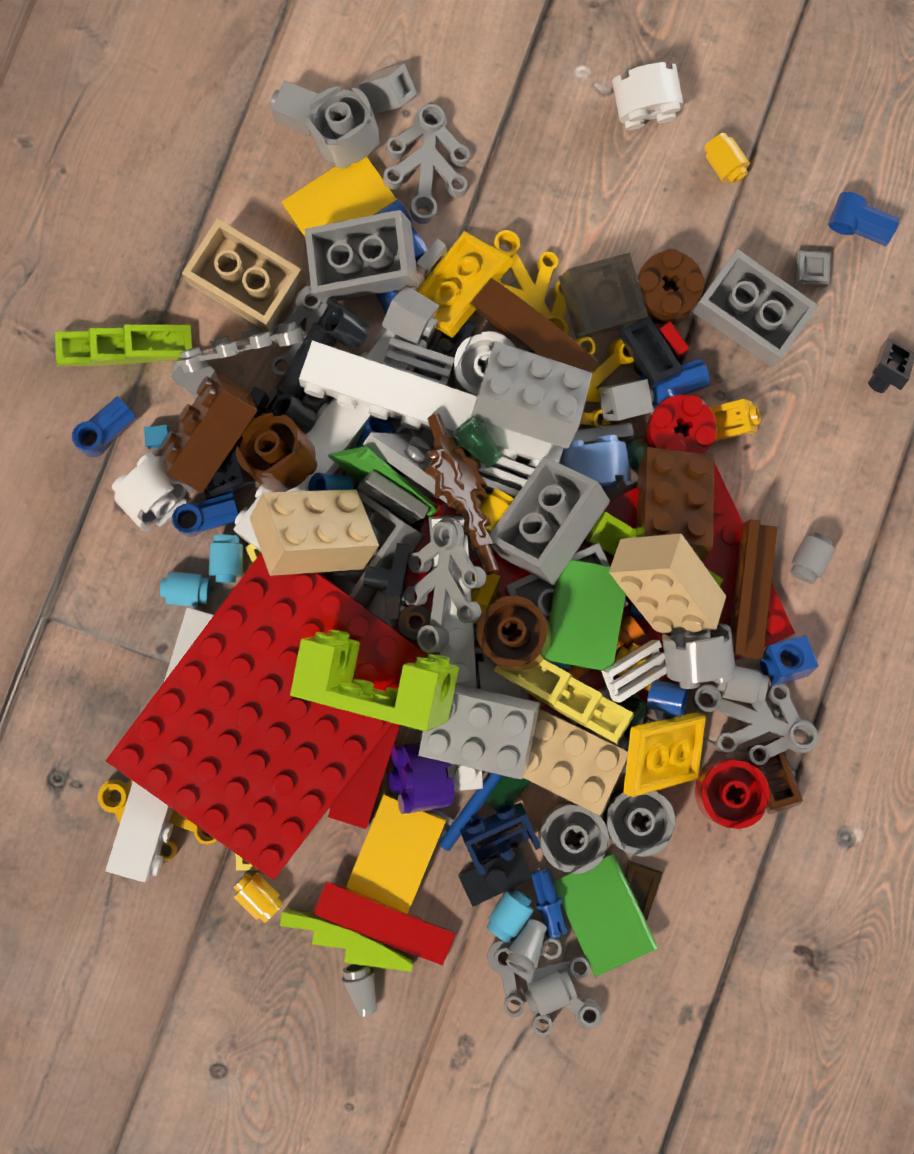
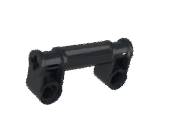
(334, 325)

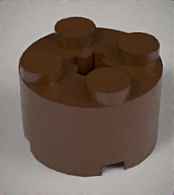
(672, 270)
(276, 453)
(501, 619)

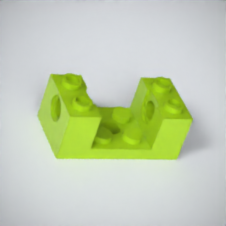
(326, 676)

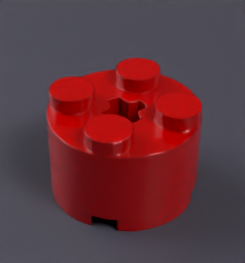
(686, 413)
(749, 799)

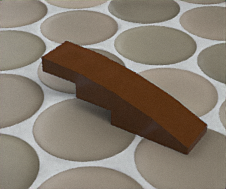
(529, 327)

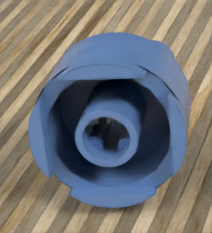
(600, 461)

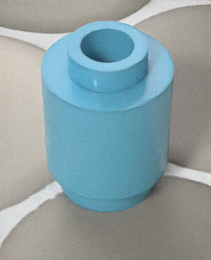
(226, 558)
(185, 589)
(510, 915)

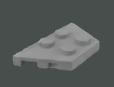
(406, 455)

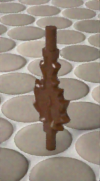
(462, 485)

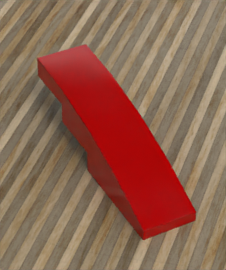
(384, 923)

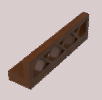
(752, 589)

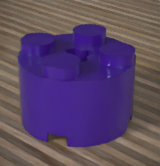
(419, 780)

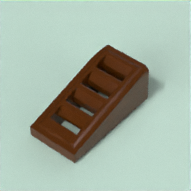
(790, 785)

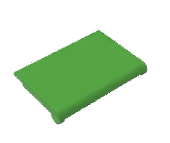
(362, 461)
(585, 616)
(605, 916)

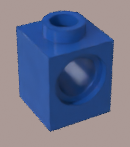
(797, 651)

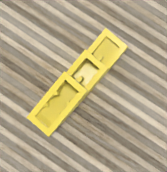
(572, 699)

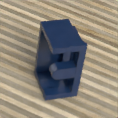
(481, 828)

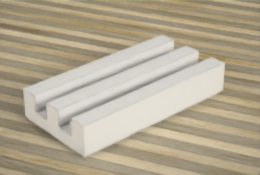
(509, 465)
(642, 681)

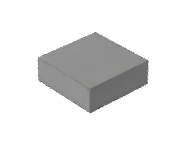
(431, 258)
(812, 268)

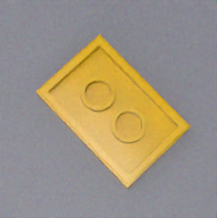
(339, 196)
(460, 278)
(664, 753)
(396, 854)

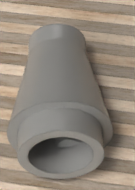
(526, 949)
(360, 985)

